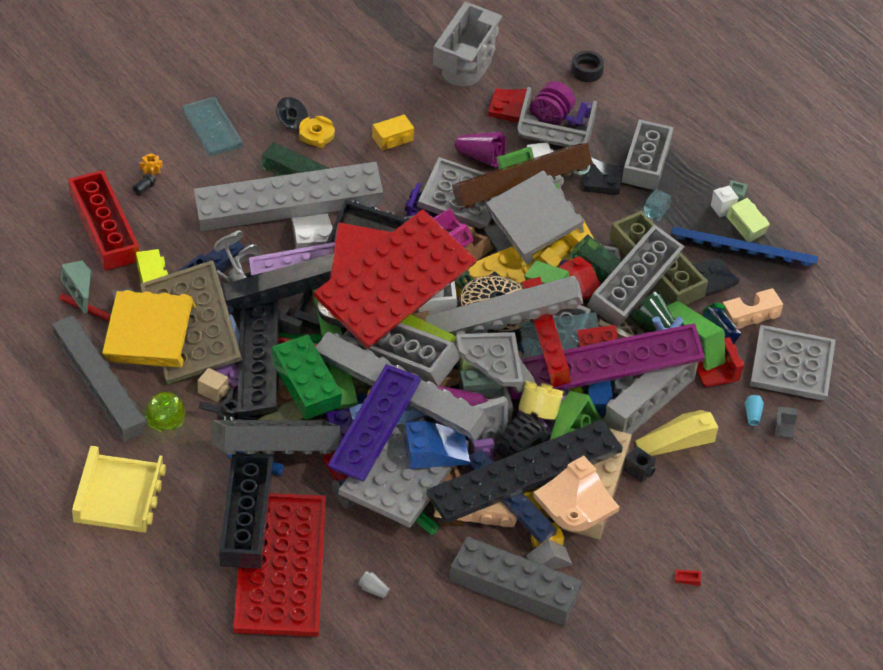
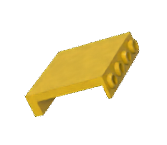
(147, 328)

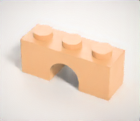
(765, 307)

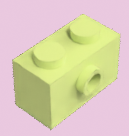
(747, 220)

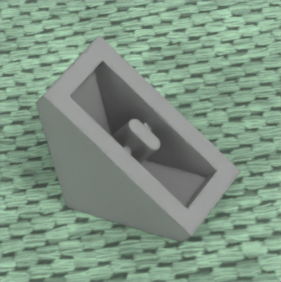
(550, 555)

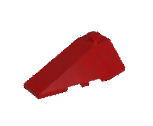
(584, 274)

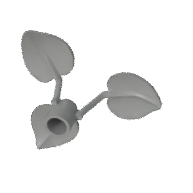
(244, 255)

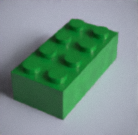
(306, 377)

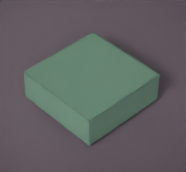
(739, 189)

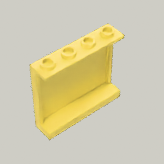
(118, 492)

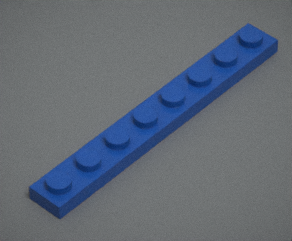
(752, 248)

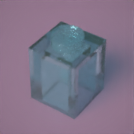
(657, 204)

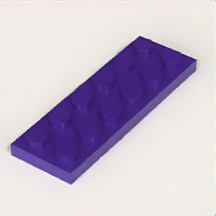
(374, 422)

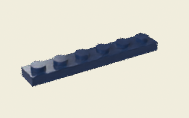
(519, 505)

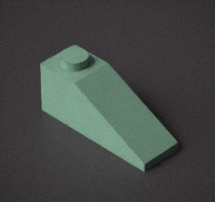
(77, 280)

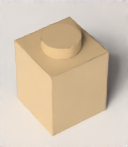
(213, 385)

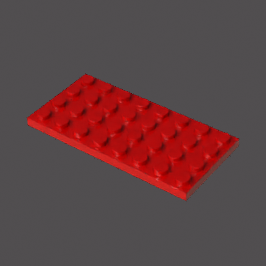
(394, 278)
(287, 589)

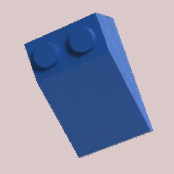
(434, 445)

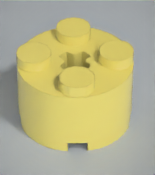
(540, 400)

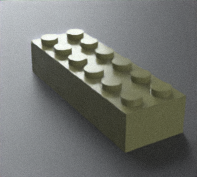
(682, 279)

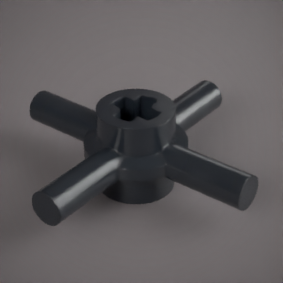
(227, 409)

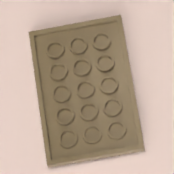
(209, 332)

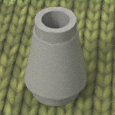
(373, 585)

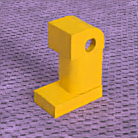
(556, 251)

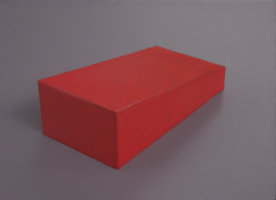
(688, 577)

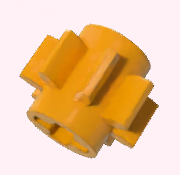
(151, 164)

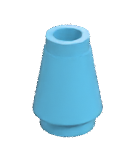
(754, 408)

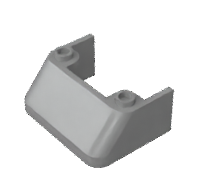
(532, 129)

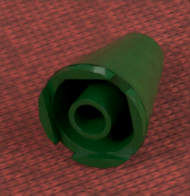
(652, 307)

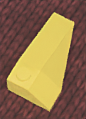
(680, 433)

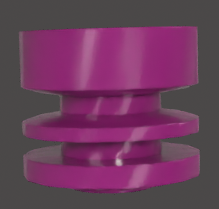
(553, 103)

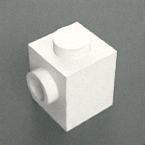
(722, 200)

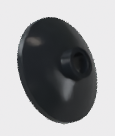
(291, 112)

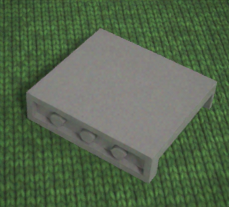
(534, 215)

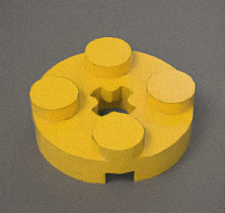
(319, 139)

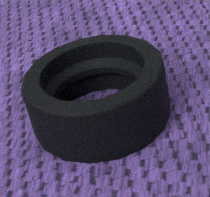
(587, 75)

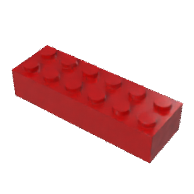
(103, 220)

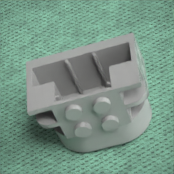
(467, 45)

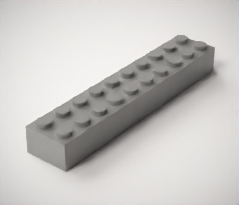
(287, 196)

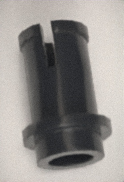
(147, 181)

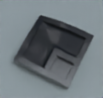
(603, 178)
(717, 275)

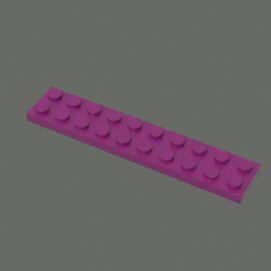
(622, 357)

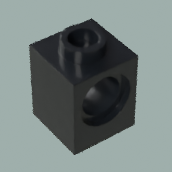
(639, 464)

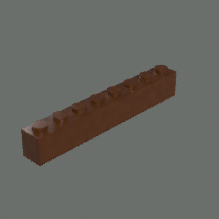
(499, 181)

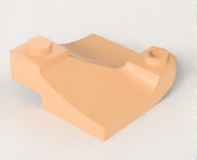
(576, 497)

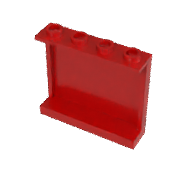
(351, 244)

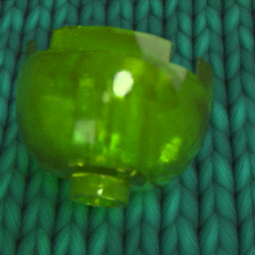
(165, 411)

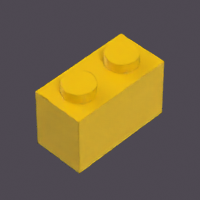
(393, 132)

